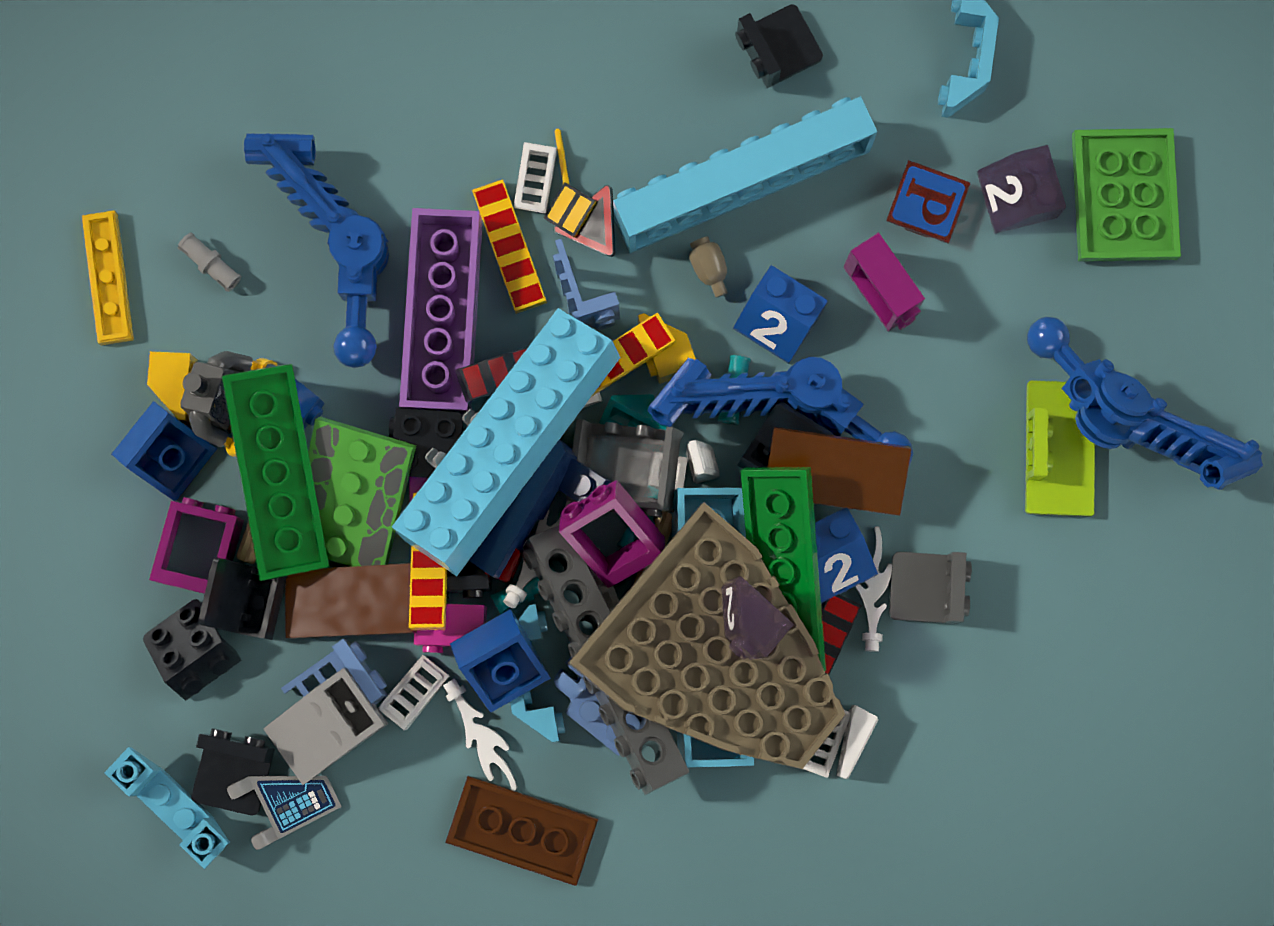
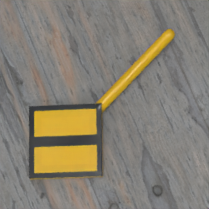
(570, 205)

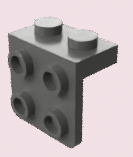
(929, 587)

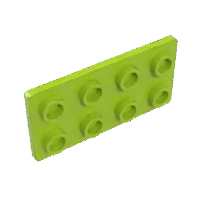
(1057, 455)

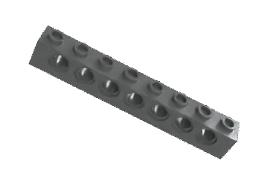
(592, 608)

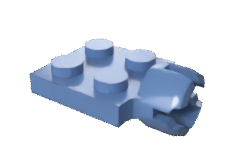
(585, 708)

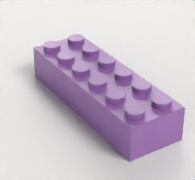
(440, 308)

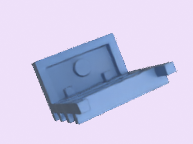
(596, 312)
(348, 656)

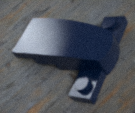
(557, 472)

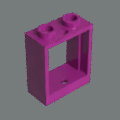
(884, 283)
(226, 551)
(625, 560)

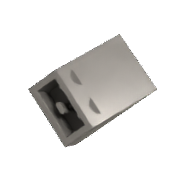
(325, 726)

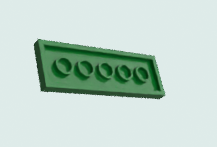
(275, 471)
(783, 529)

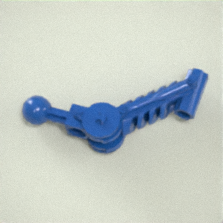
(353, 239)
(808, 386)
(1120, 411)

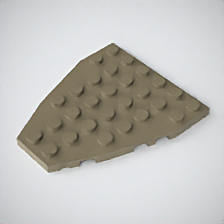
(671, 663)

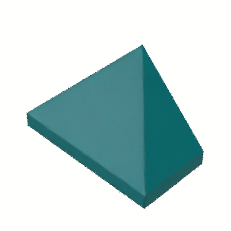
(630, 411)

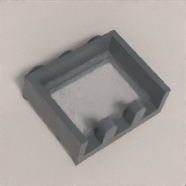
(637, 457)

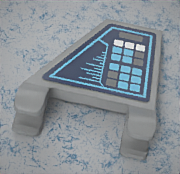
(287, 803)

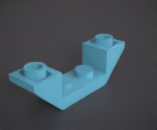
(961, 89)
(542, 720)
(171, 803)

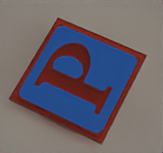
(928, 202)

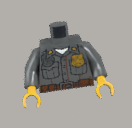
(205, 396)

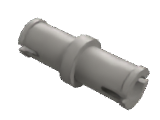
(209, 262)

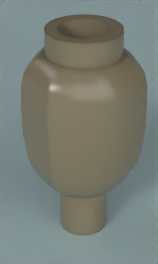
(709, 264)

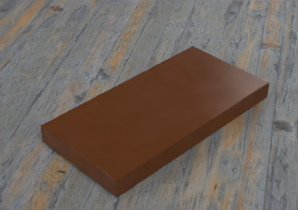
(846, 469)
(348, 601)
(522, 830)

